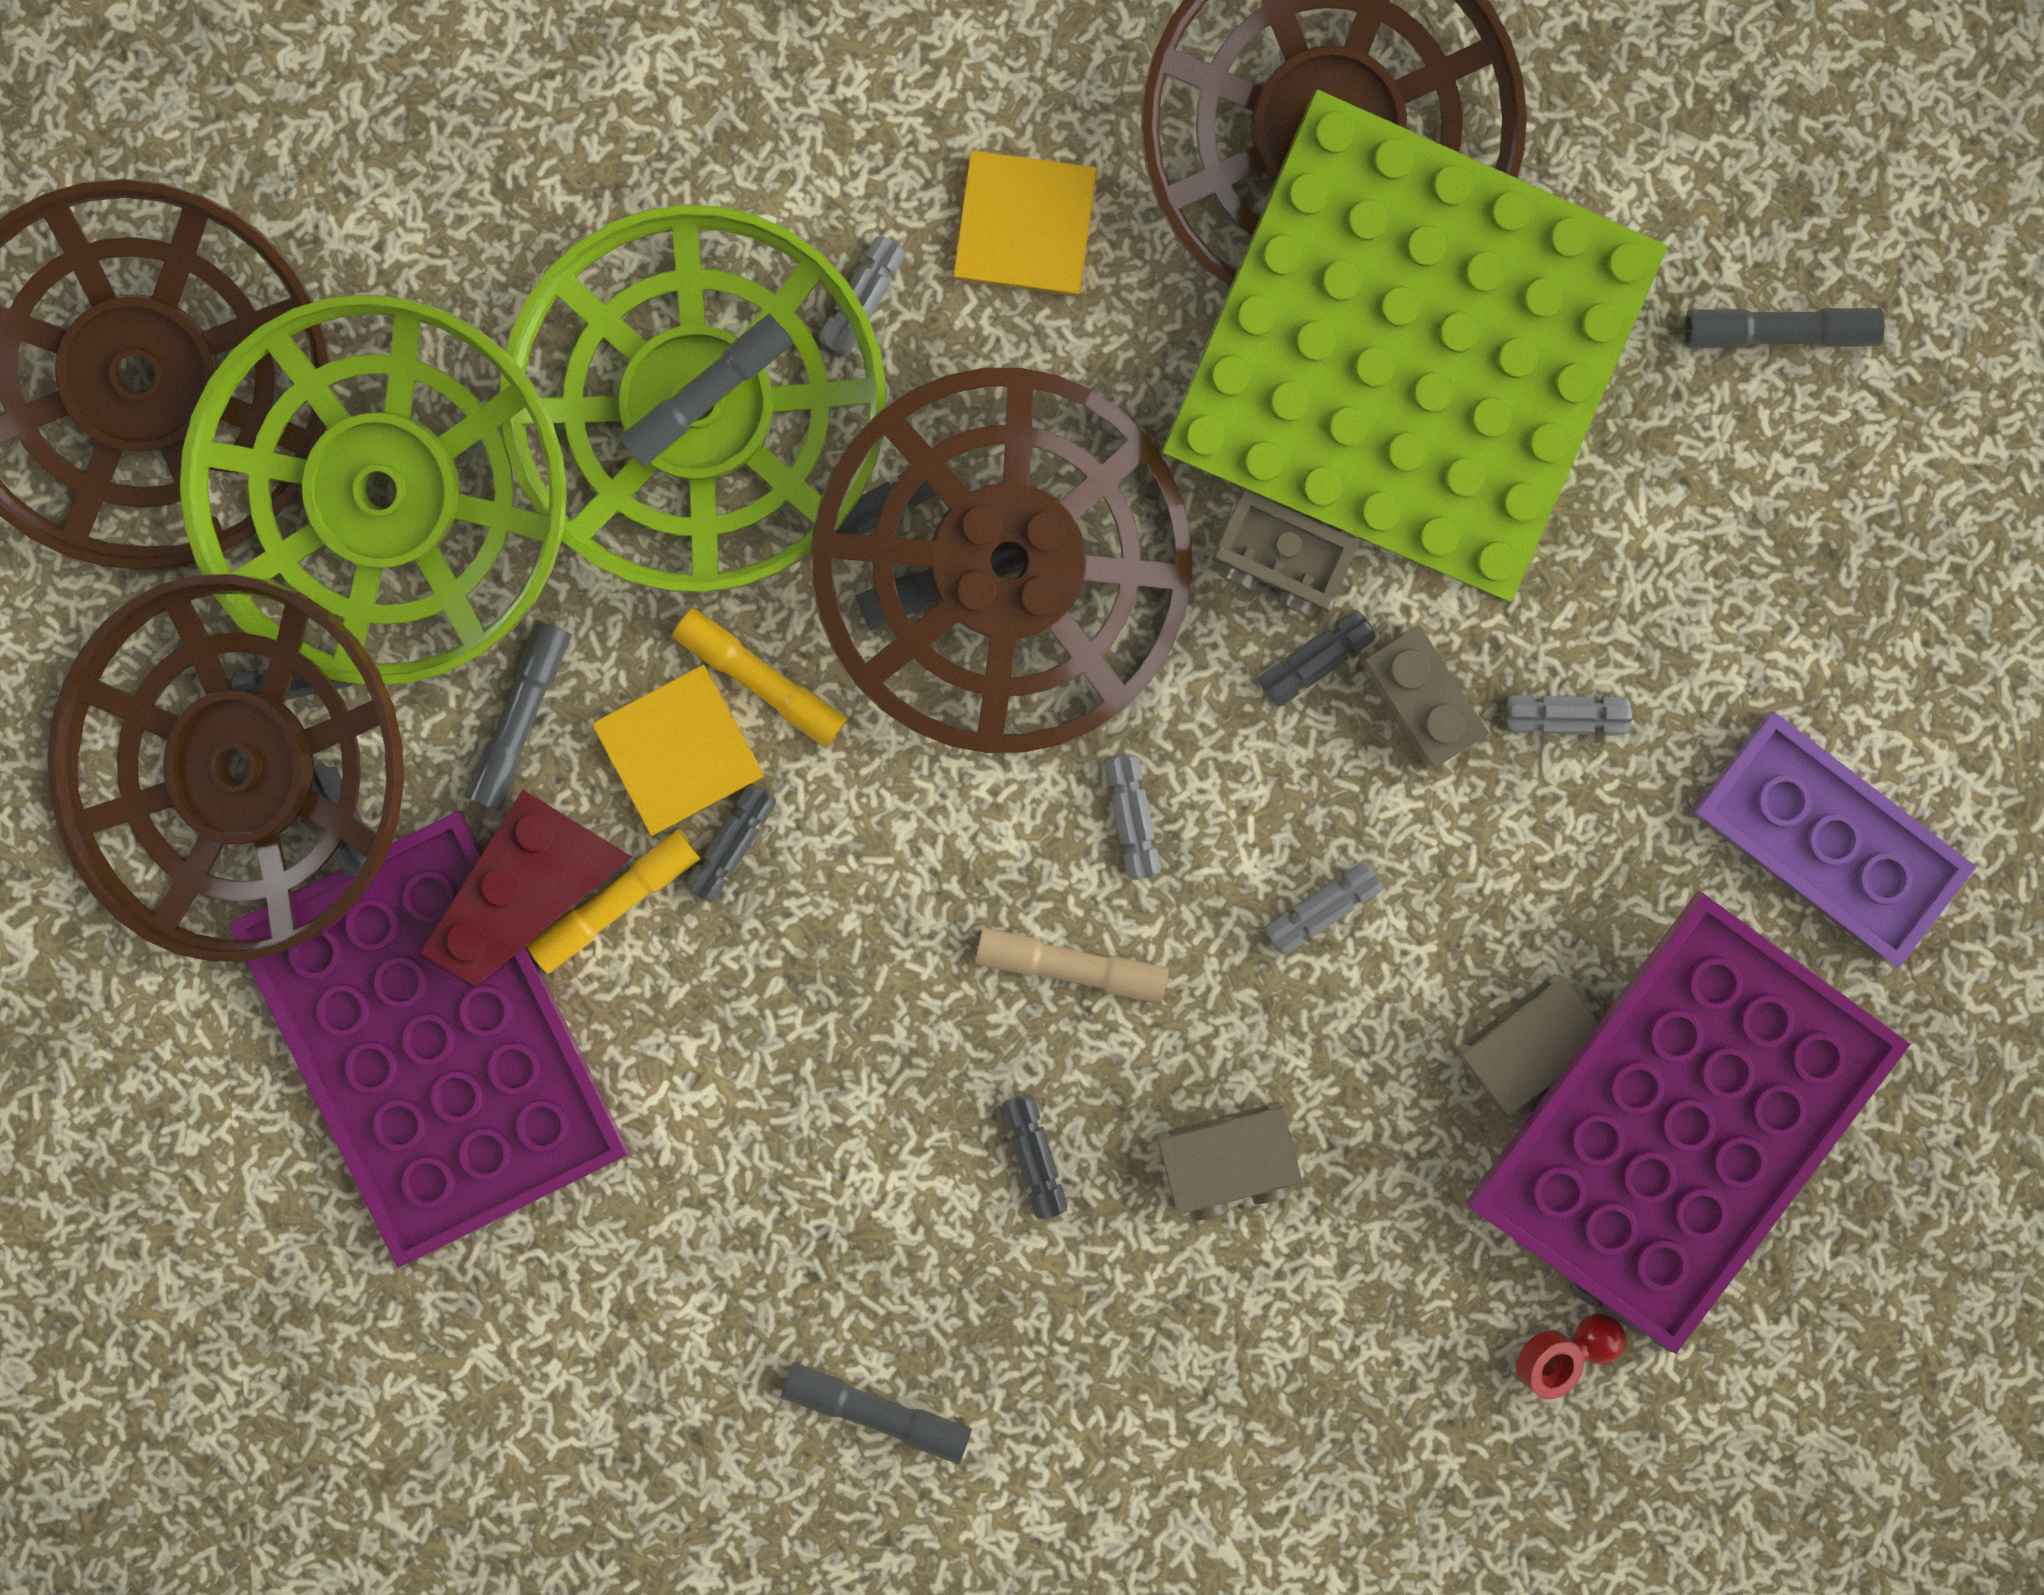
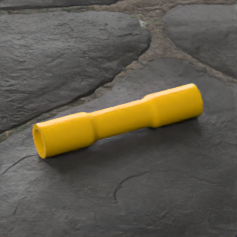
(727, 654)
(645, 877)

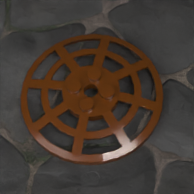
(1282, 100)
(146, 328)
(962, 560)
(198, 771)

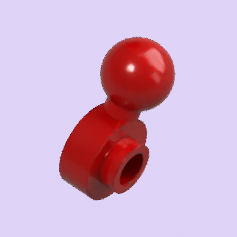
(1553, 1363)

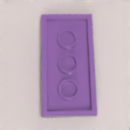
(1833, 839)

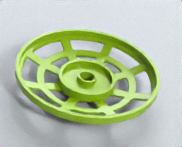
(669, 362)
(338, 474)

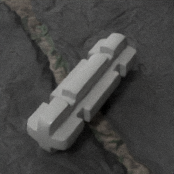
(869, 286)
(1568, 715)
(1132, 817)
(1323, 908)

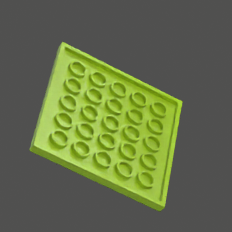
(1413, 346)

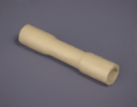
(1111, 974)

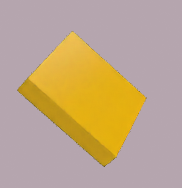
(1025, 223)
(678, 750)

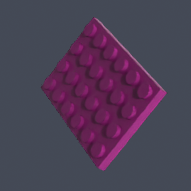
(432, 1088)
(1687, 1122)

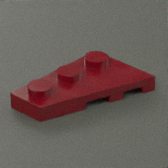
(518, 888)

